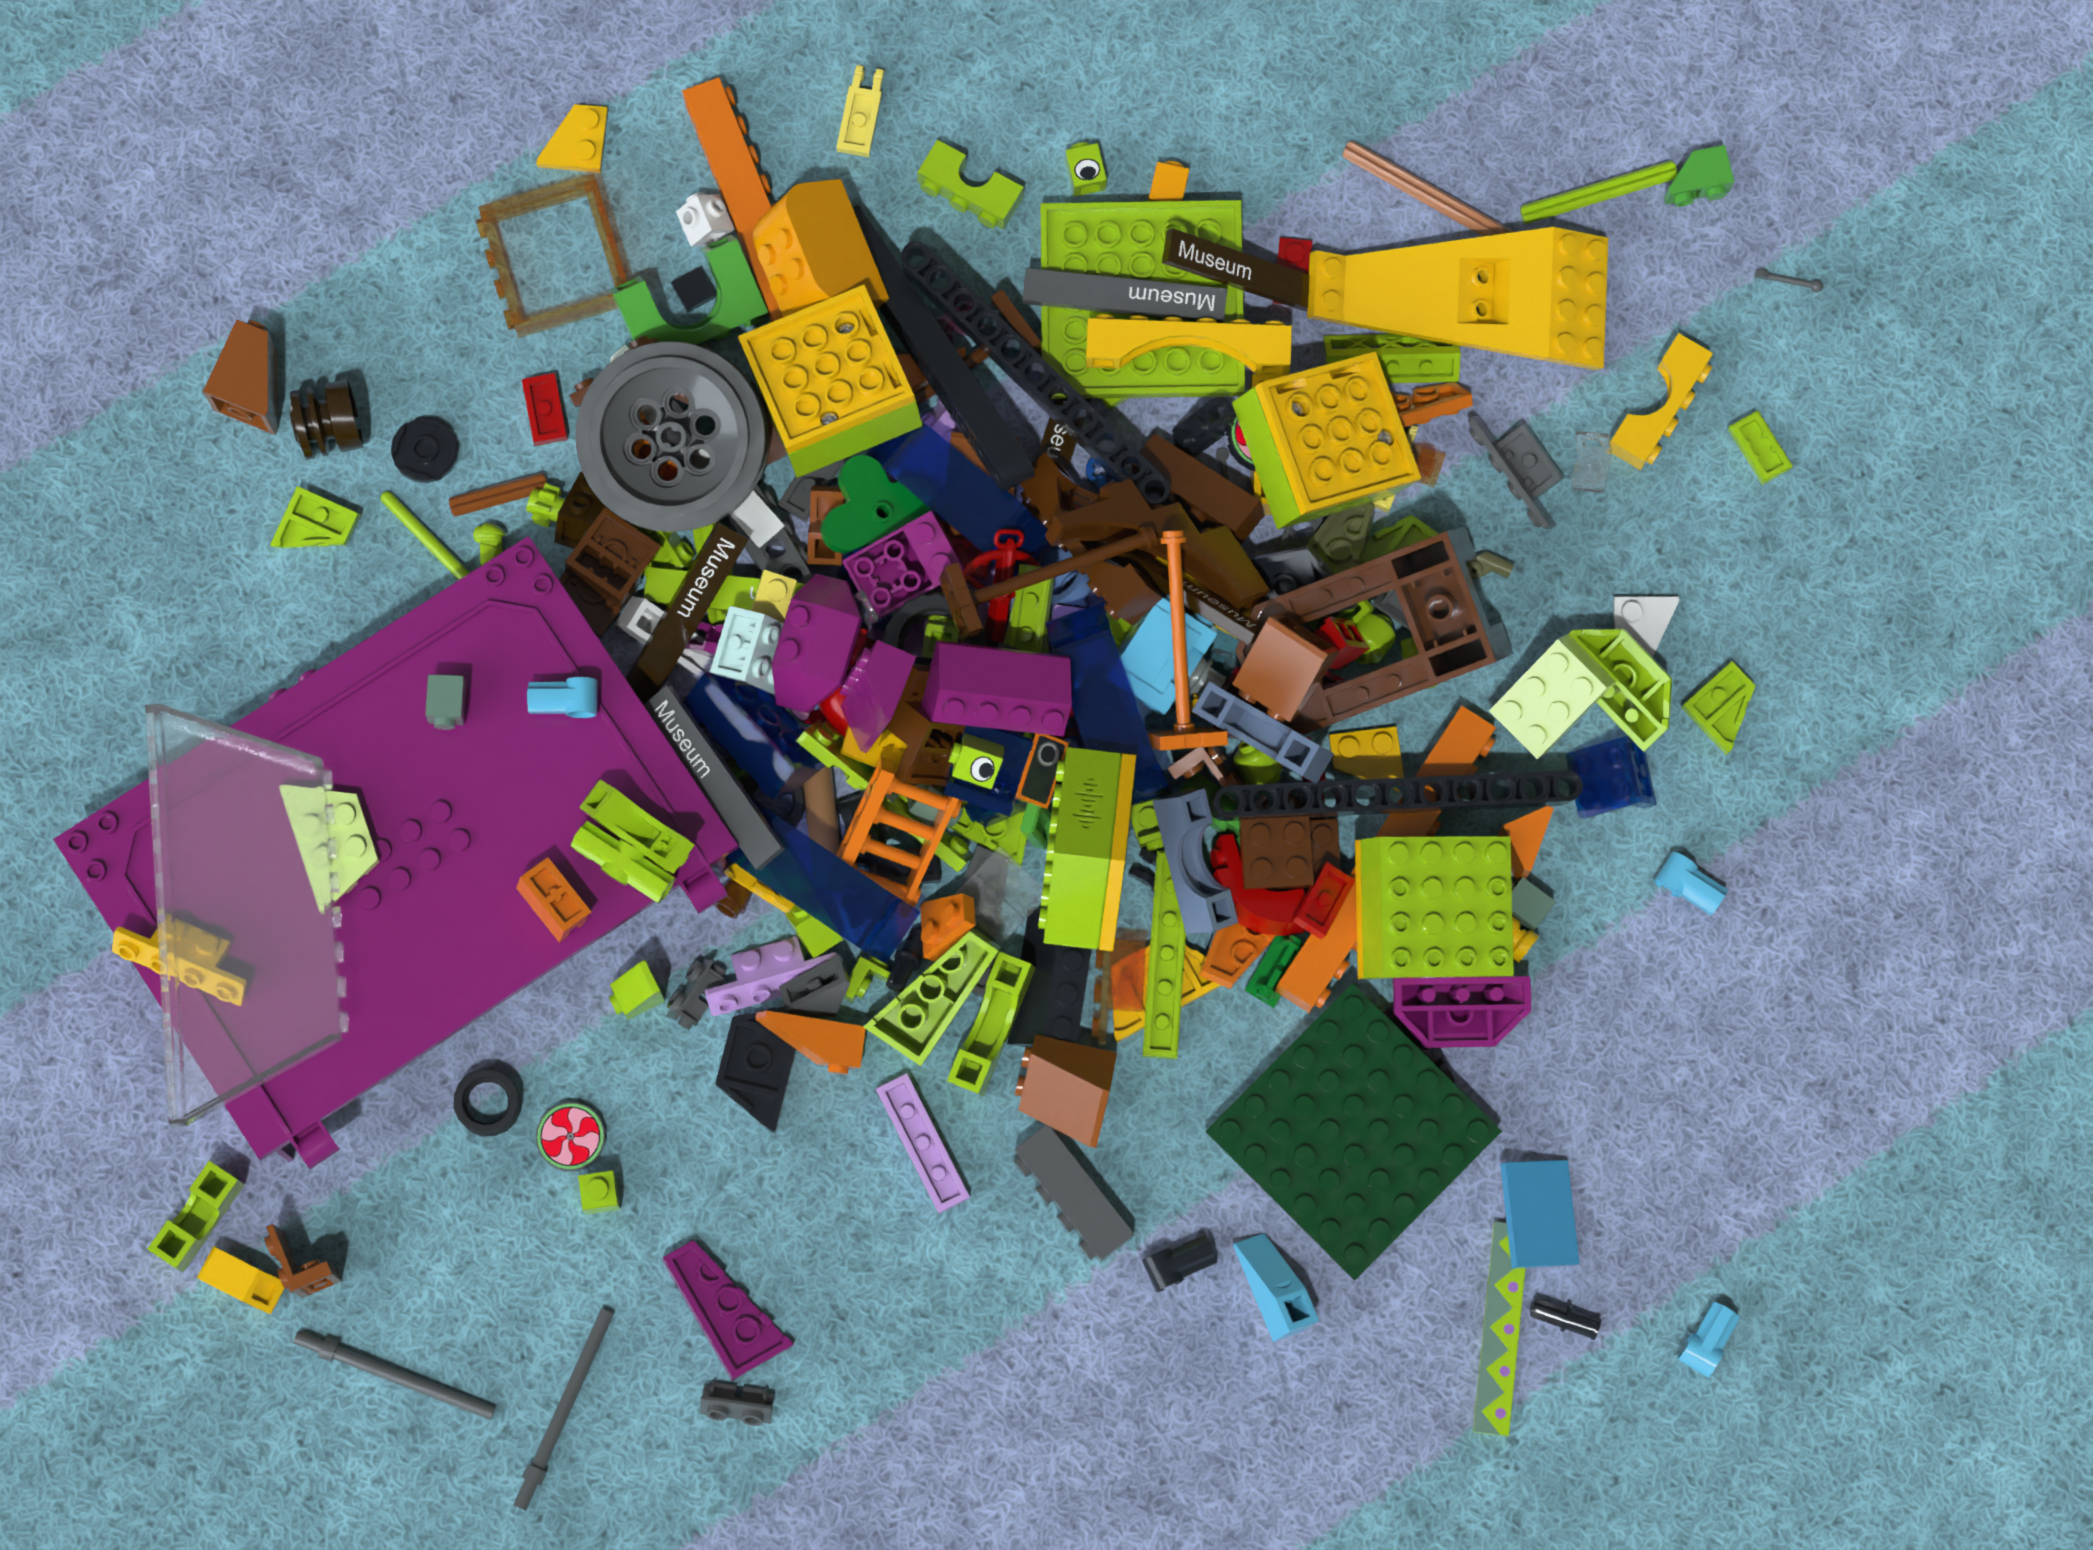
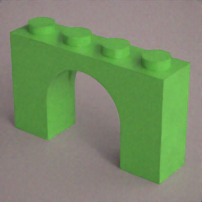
(735, 303)

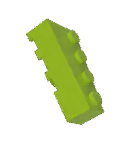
(930, 1003)

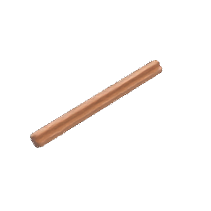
(1422, 190)

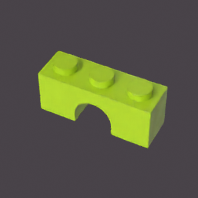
(992, 202)
(187, 1232)

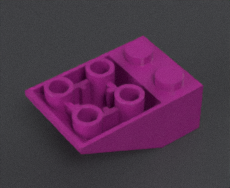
(903, 563)

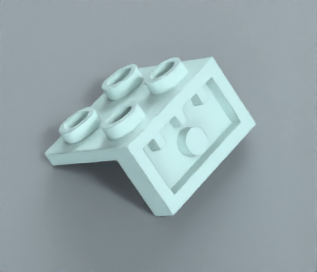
(747, 648)

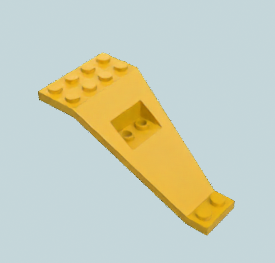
(1535, 293)

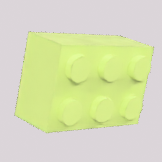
(1552, 696)

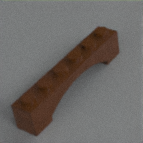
(1125, 589)

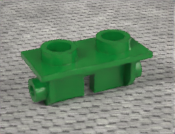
(1272, 968)

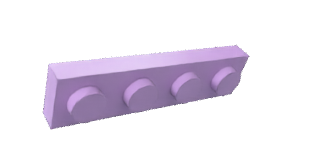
(922, 1143)

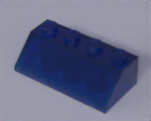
(754, 732)

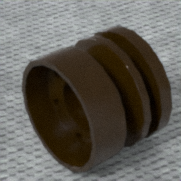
(325, 419)

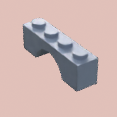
(1262, 732)
(1201, 899)

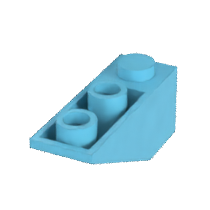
(1276, 1288)

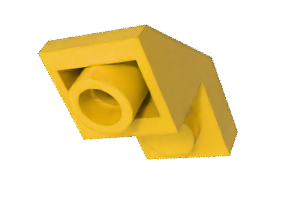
(241, 1280)

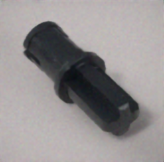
(906, 961)
(1565, 1318)

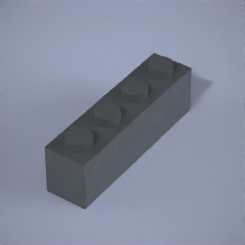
(1073, 1193)

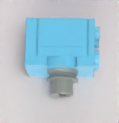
(1149, 657)

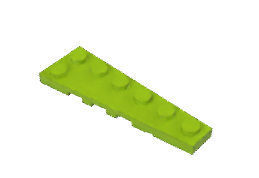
(825, 744)

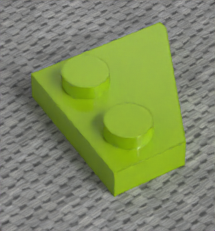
(314, 522)
(1721, 706)

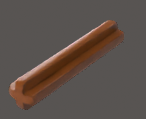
(496, 494)

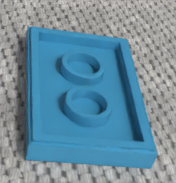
(1539, 1214)

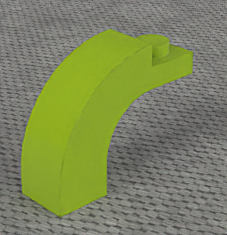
(636, 827)

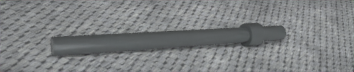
(331, 1350)
(534, 1473)

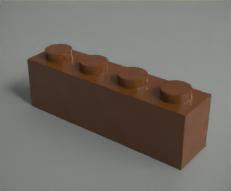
(1202, 491)

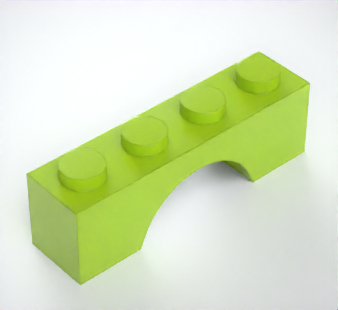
(991, 1029)

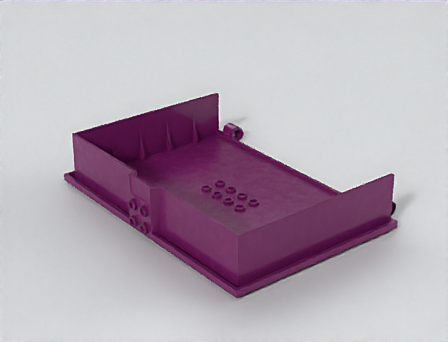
(454, 823)

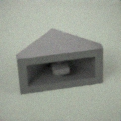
(817, 990)

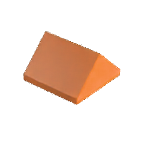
(1526, 838)

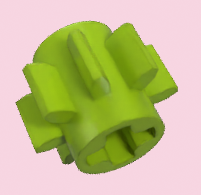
(545, 504)

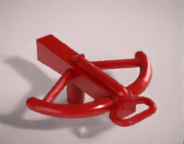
(1004, 569)

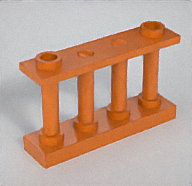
(872, 811)

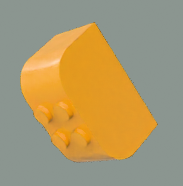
(815, 248)

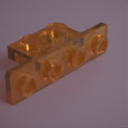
(1120, 982)

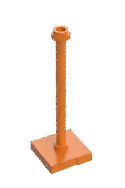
(1184, 733)

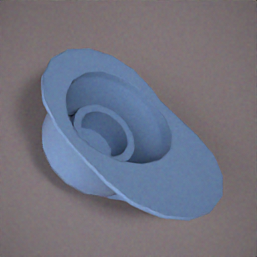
(1069, 588)

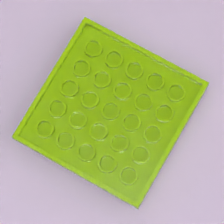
(1129, 244)

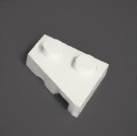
(1644, 618)

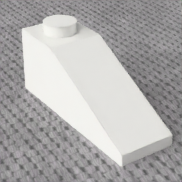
(639, 622)

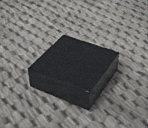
(693, 289)

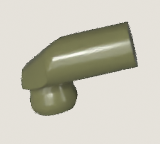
(1487, 563)

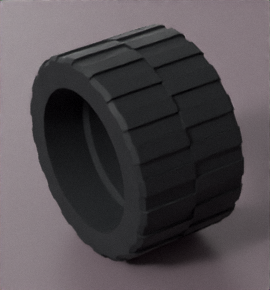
(915, 610)

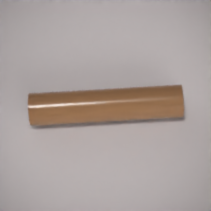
(821, 810)

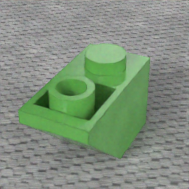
(1703, 175)

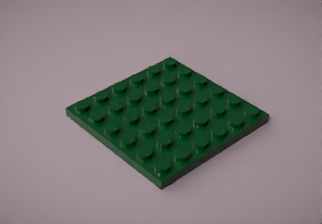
(1353, 1131)

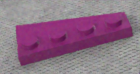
(730, 1321)

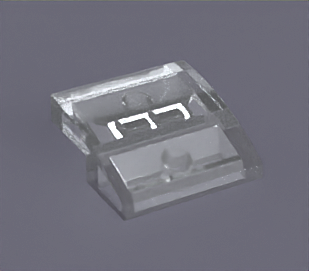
(1002, 894)

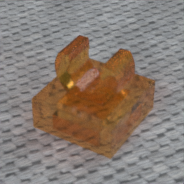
(1428, 463)

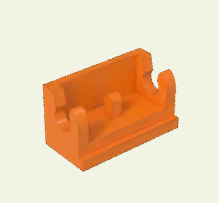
(553, 899)

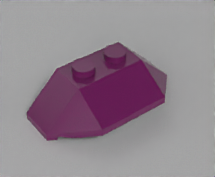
(815, 643)
(1461, 1009)

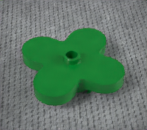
(865, 492)

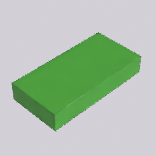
(1036, 825)

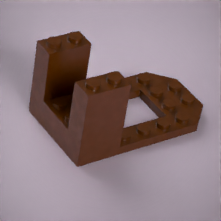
(1439, 610)

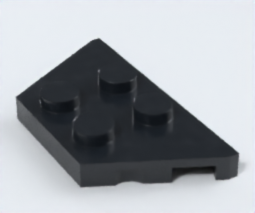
(1291, 570)
(756, 1068)

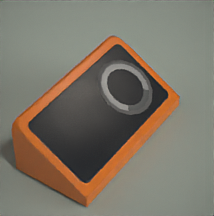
(1040, 770)

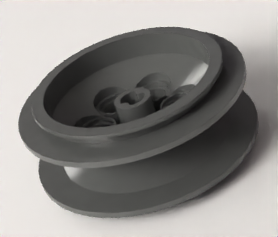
(612, 426)

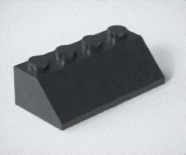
(1055, 991)

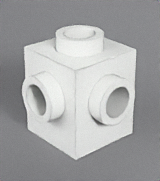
(704, 219)

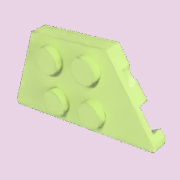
(354, 842)

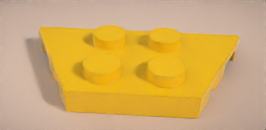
(1193, 987)

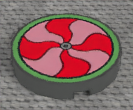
(570, 1136)

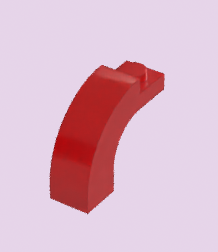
(1255, 908)

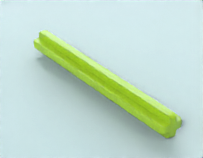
(1598, 192)

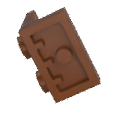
(1213, 756)
(313, 1275)

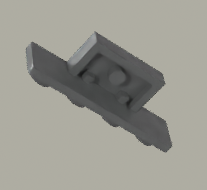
(1524, 464)

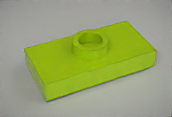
(1760, 447)

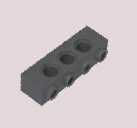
(794, 559)

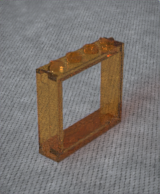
(532, 202)

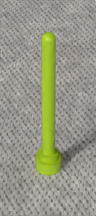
(423, 535)

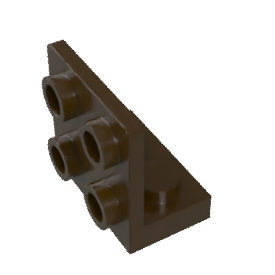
(577, 513)

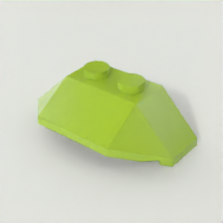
(1642, 688)

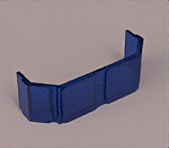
(958, 491)
(1104, 698)
(832, 890)

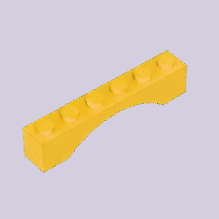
(1119, 341)

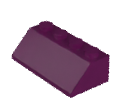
(999, 688)
(874, 691)

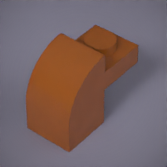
(822, 501)

